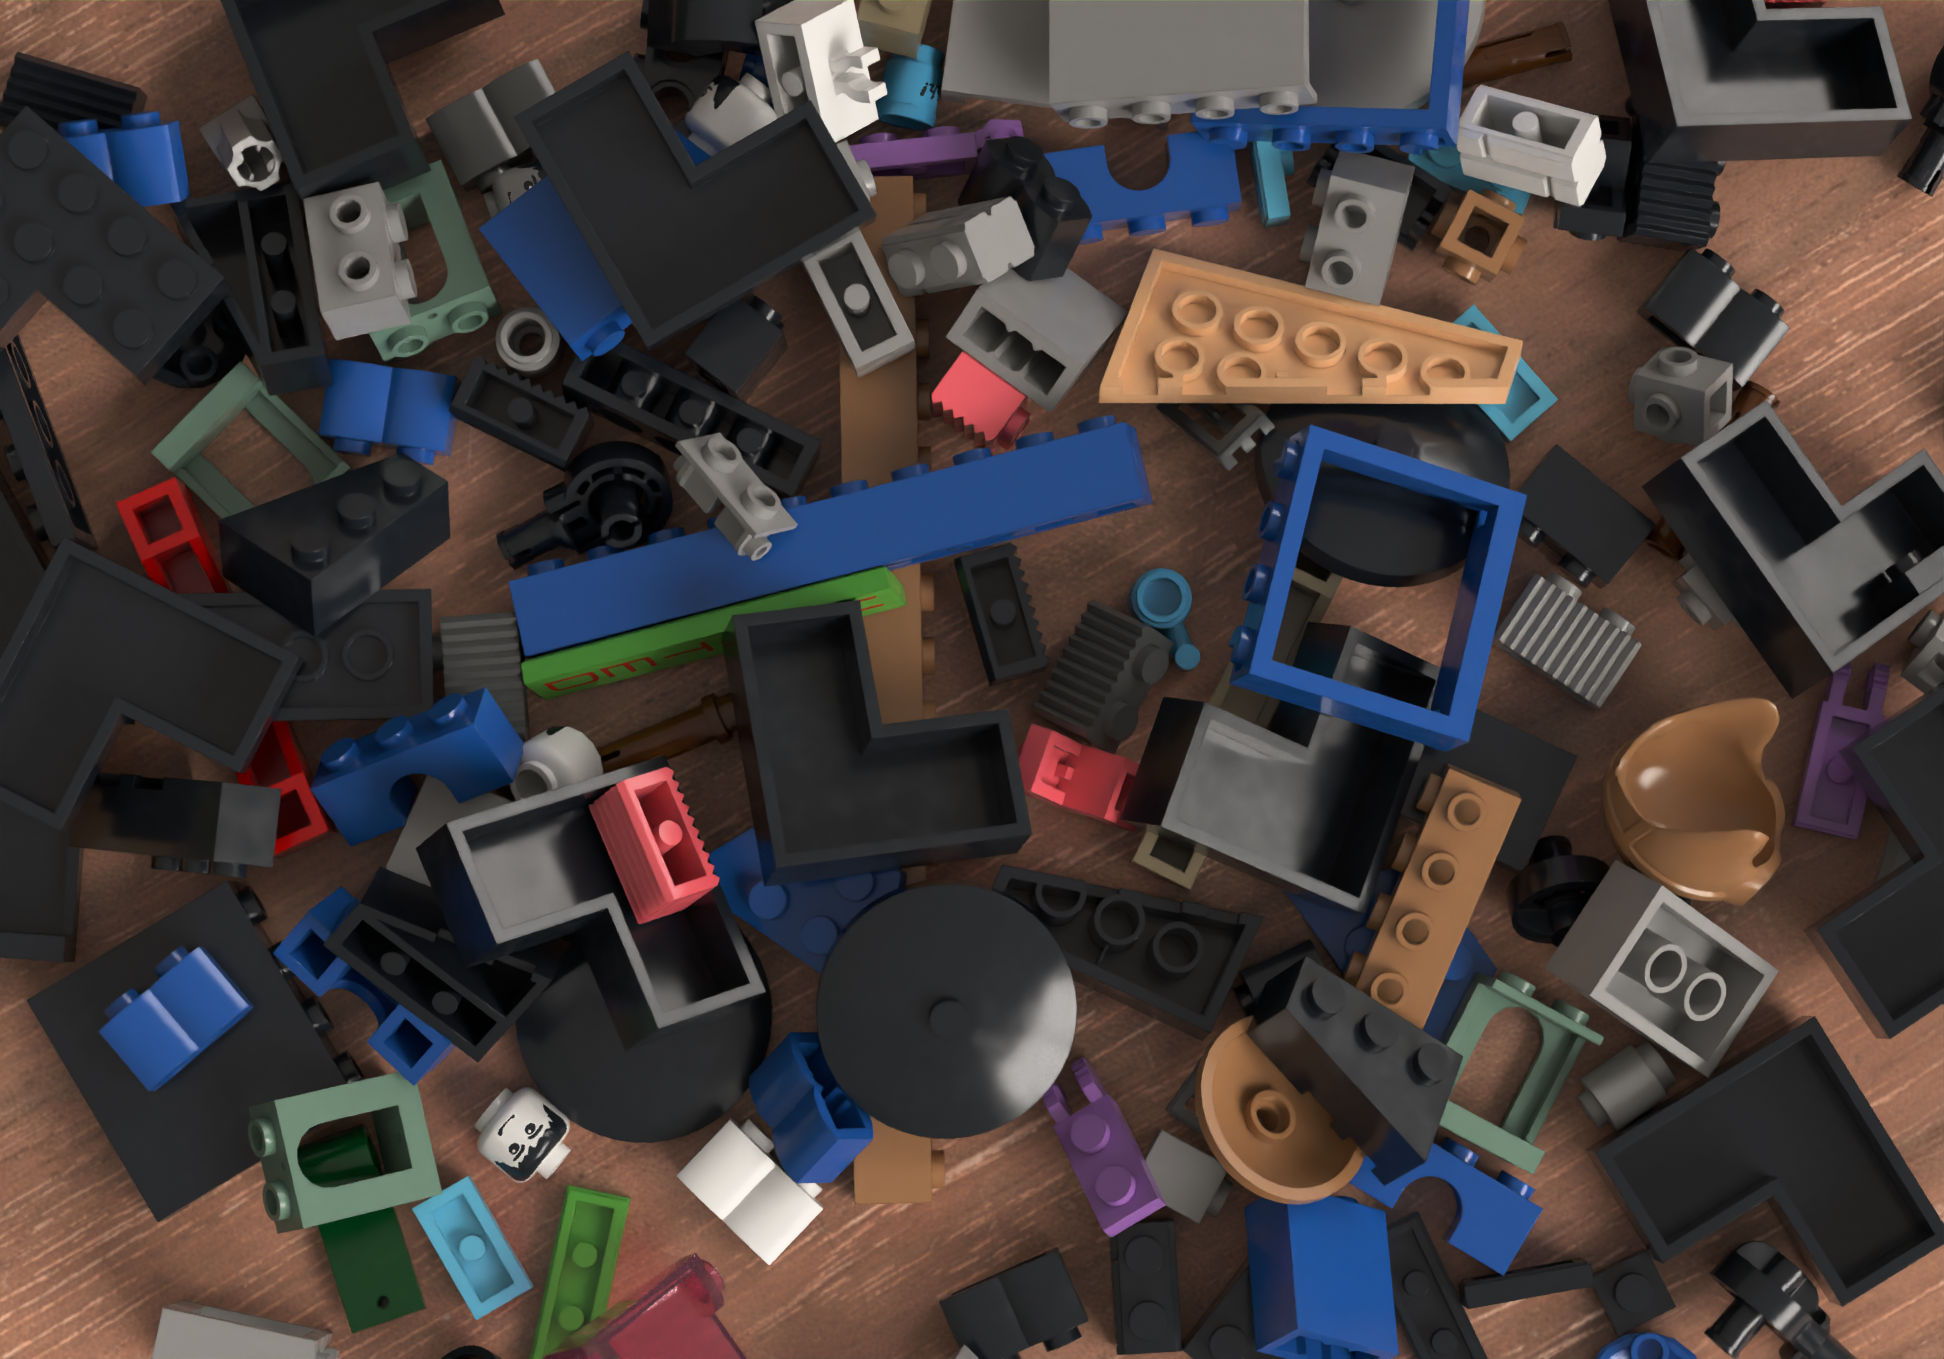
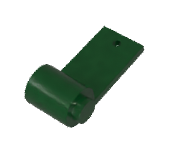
(365, 1249)

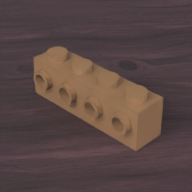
(1434, 893)

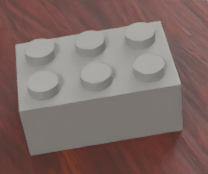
(1662, 968)

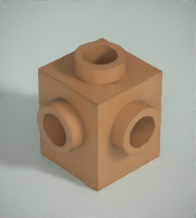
(1494, 217)

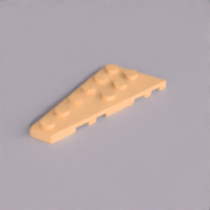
(1257, 339)

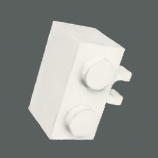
(819, 56)

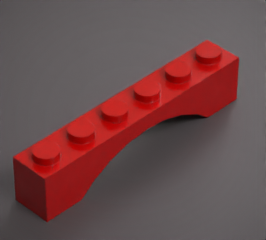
(183, 560)

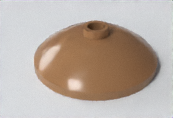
(1297, 1151)

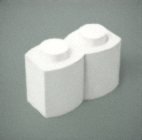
(751, 1189)

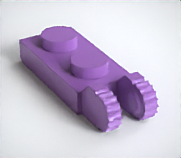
(1829, 793)
(1104, 1153)

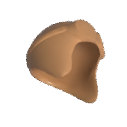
(1694, 801)

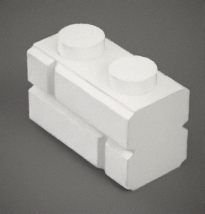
(1530, 145)

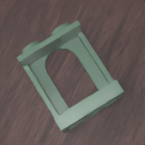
(467, 296)
(211, 416)
(1561, 1043)
(401, 1135)

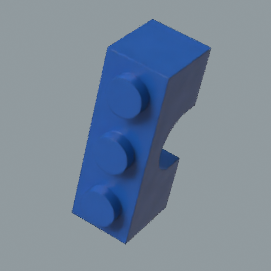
(1198, 186)
(457, 741)
(401, 1036)
(1489, 1214)

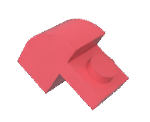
(1076, 776)

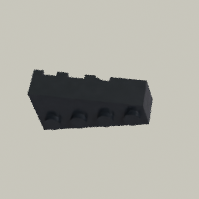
(1140, 948)

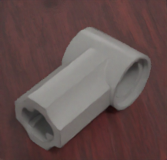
(245, 144)

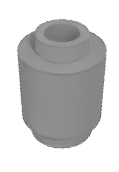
(515, 329)
(1625, 1086)

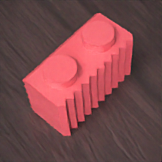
(981, 404)
(653, 845)

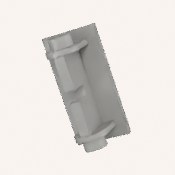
(716, 473)

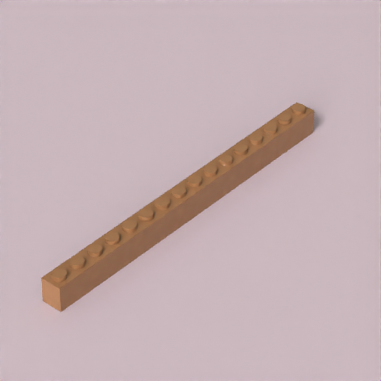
(877, 438)

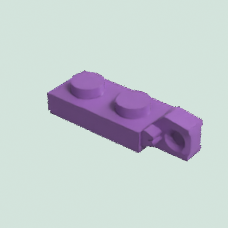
(938, 154)

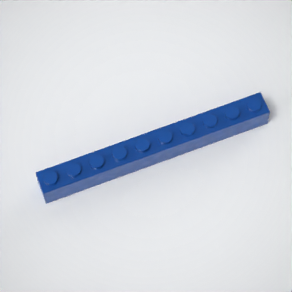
(856, 529)

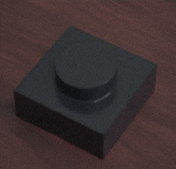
(1908, 579)
(1631, 1291)

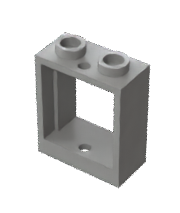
(213, 1332)

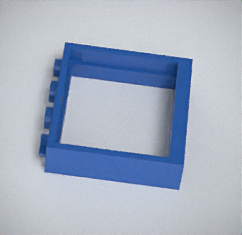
(1362, 128)
(1474, 615)

